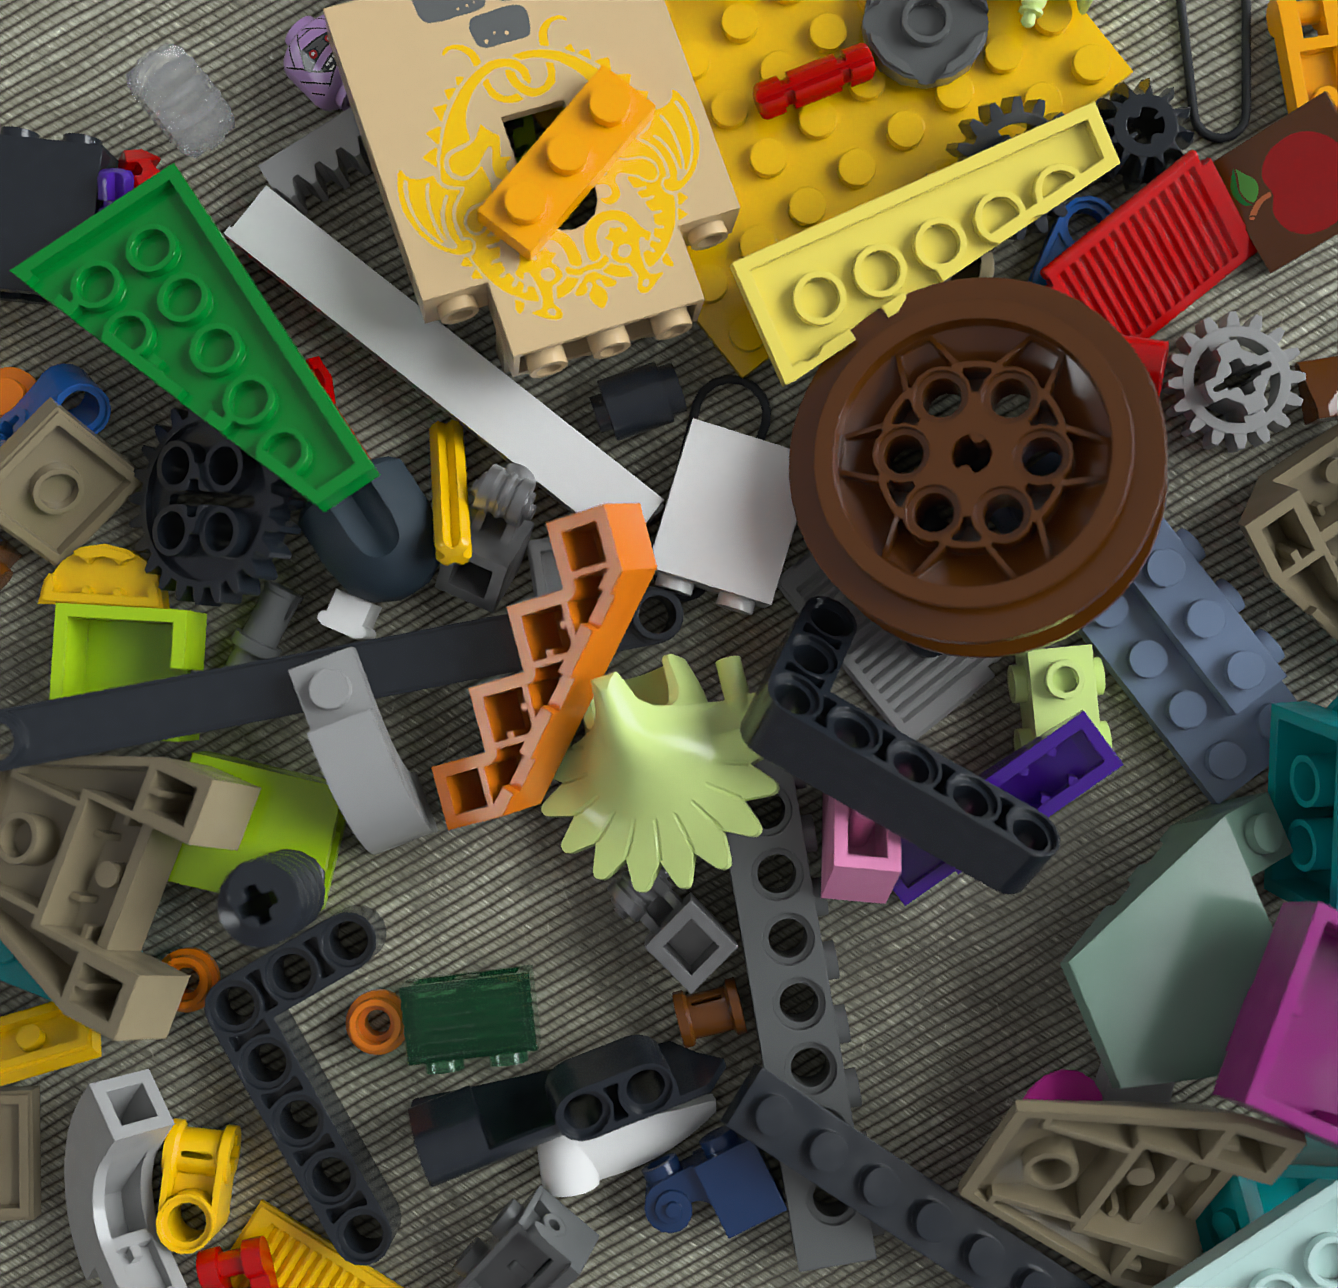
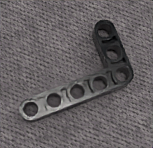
(882, 770)
(305, 1080)

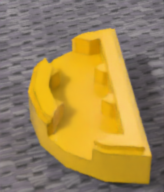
(104, 577)

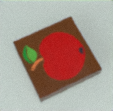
(1288, 182)

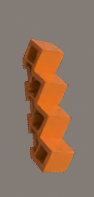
(562, 646)

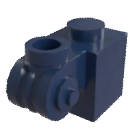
(723, 1172)

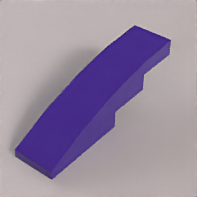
(1041, 774)

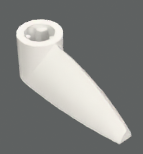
(578, 1166)

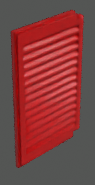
(1156, 250)

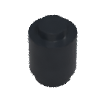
(638, 400)

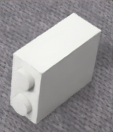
(726, 519)

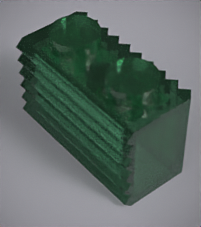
(470, 1018)

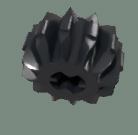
(1156, 122)

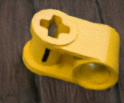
(196, 1170)

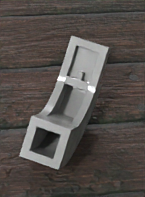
(357, 755)
(110, 1183)

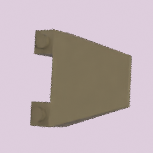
(87, 867)

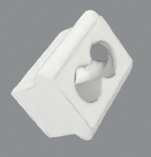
(350, 616)

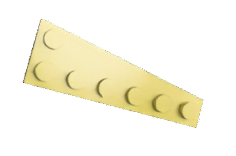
(837, 273)

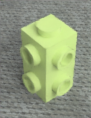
(1055, 686)

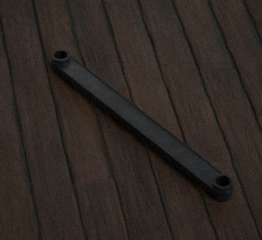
(265, 690)

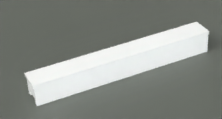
(433, 359)

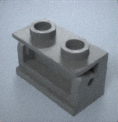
(530, 1247)

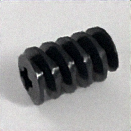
(246, 905)

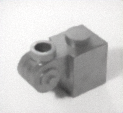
(498, 536)
(682, 932)

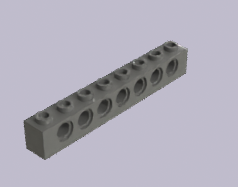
(820, 1231)

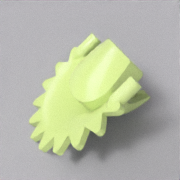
(660, 774)

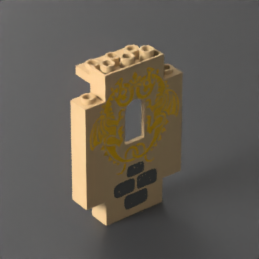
(431, 111)

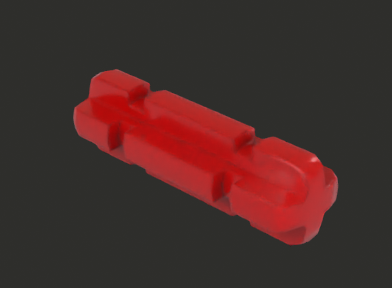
(814, 81)

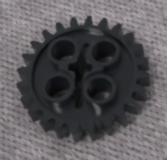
(209, 550)

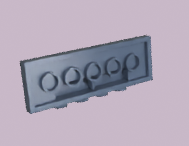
(1187, 659)

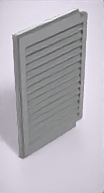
(902, 687)

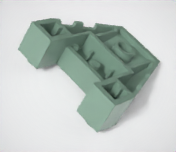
(1179, 947)

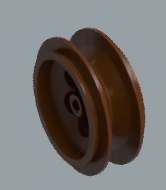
(1081, 525)

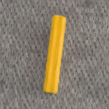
(450, 493)

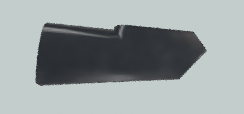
(574, 1099)

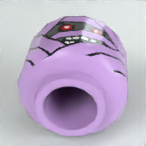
(312, 64)

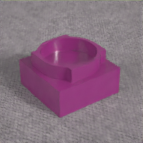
(1287, 1030)

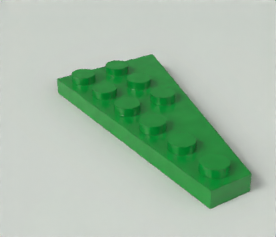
(183, 311)

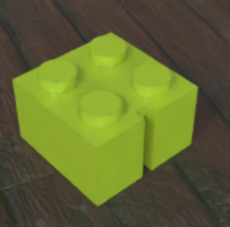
(122, 647)

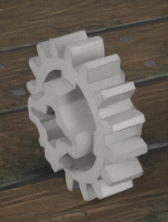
(1243, 407)

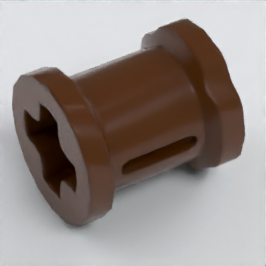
(709, 1012)

